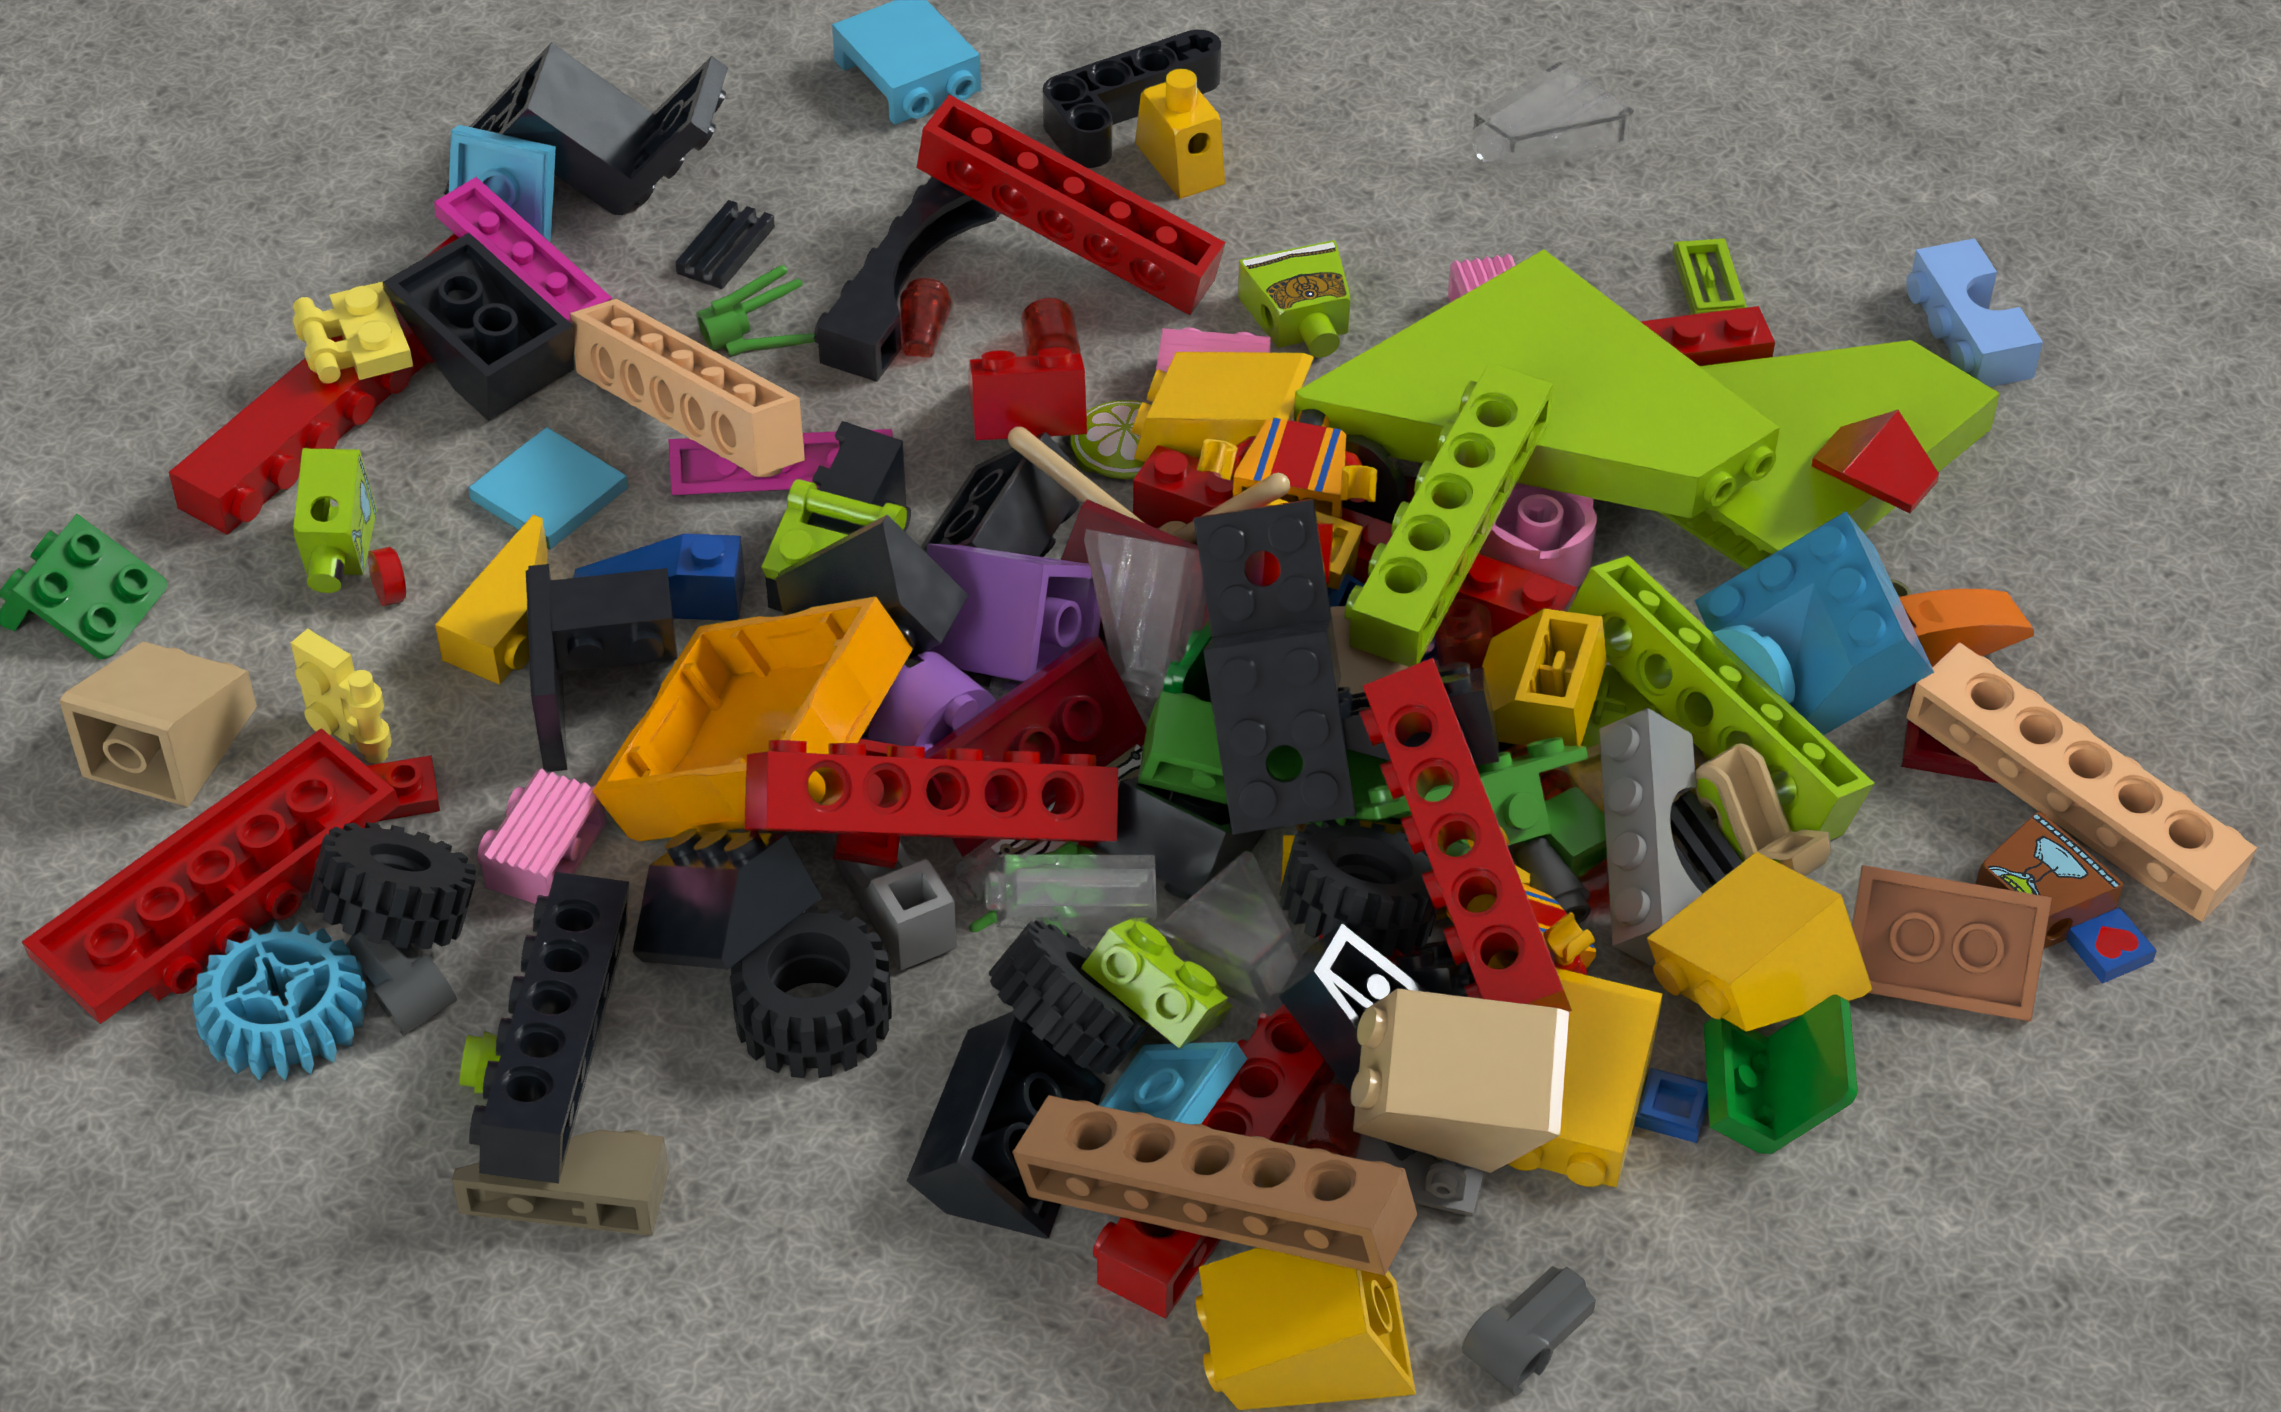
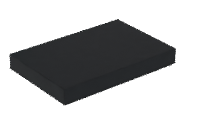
(545, 678)

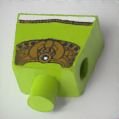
(1298, 296)

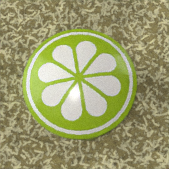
(1109, 442)

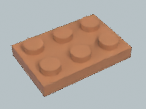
(1950, 941)

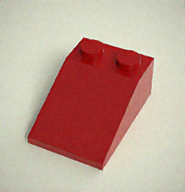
(1027, 392)

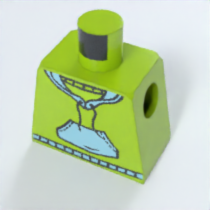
(330, 537)

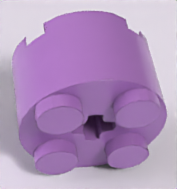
(927, 704)

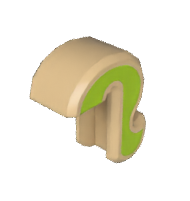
(1752, 814)

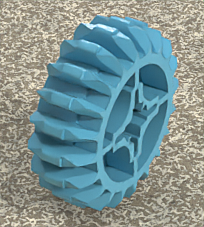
(252, 1027)

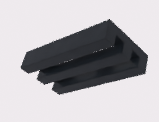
(718, 239)
(1702, 840)

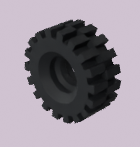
(1359, 881)
(392, 885)
(1062, 1002)

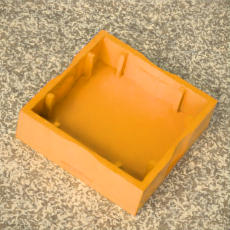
(734, 691)

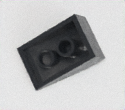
(482, 325)

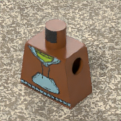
(2052, 864)

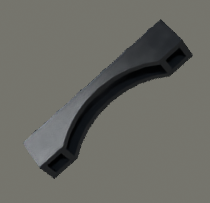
(864, 324)

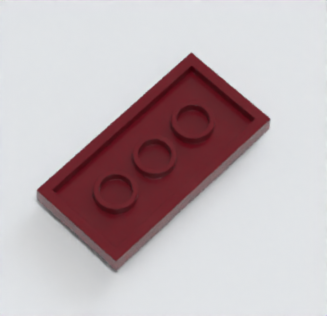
(1062, 709)

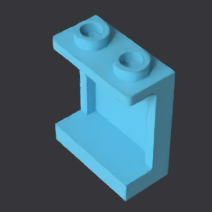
(908, 56)

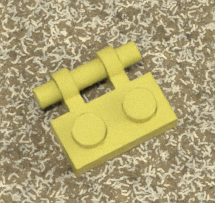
(369, 331)
(340, 698)

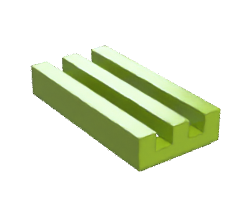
(1689, 282)

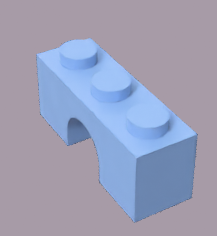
(1955, 290)

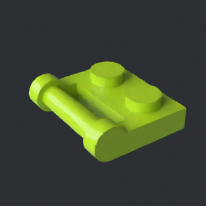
(798, 540)

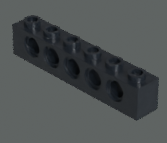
(553, 1029)

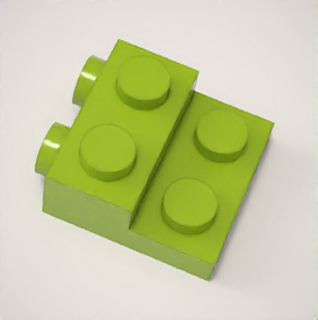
(1156, 984)

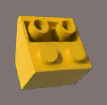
(1546, 676)

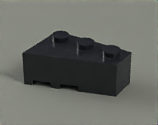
(866, 470)
(1330, 994)

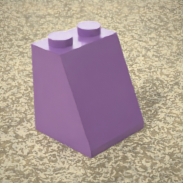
(1017, 610)

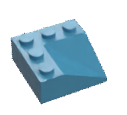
(1833, 619)

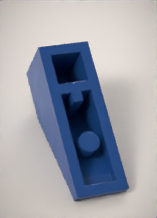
(702, 573)

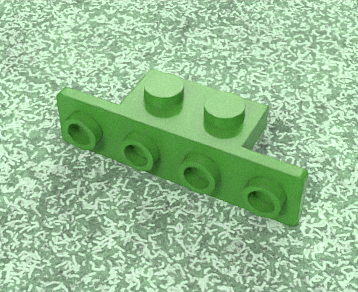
(1510, 786)

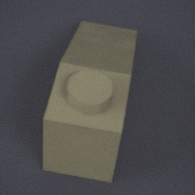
(605, 1185)

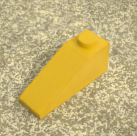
(489, 621)

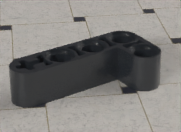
(1092, 98)

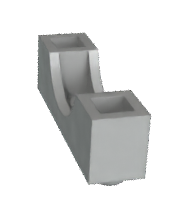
(1642, 771)
(904, 905)

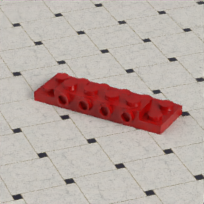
(209, 881)

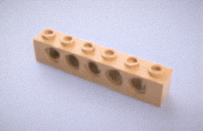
(689, 387)
(2081, 782)

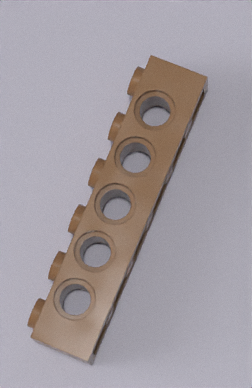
(1217, 1183)

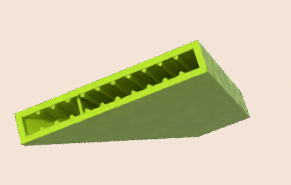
(1809, 402)
(1626, 406)

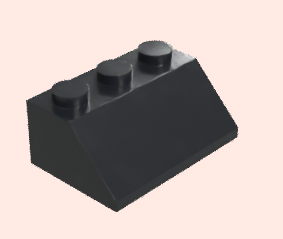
(1007, 506)
(879, 564)
(720, 897)
(981, 1117)

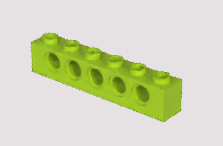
(1449, 515)
(1718, 696)

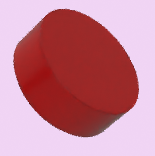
(387, 575)

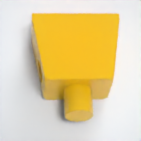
(1181, 134)

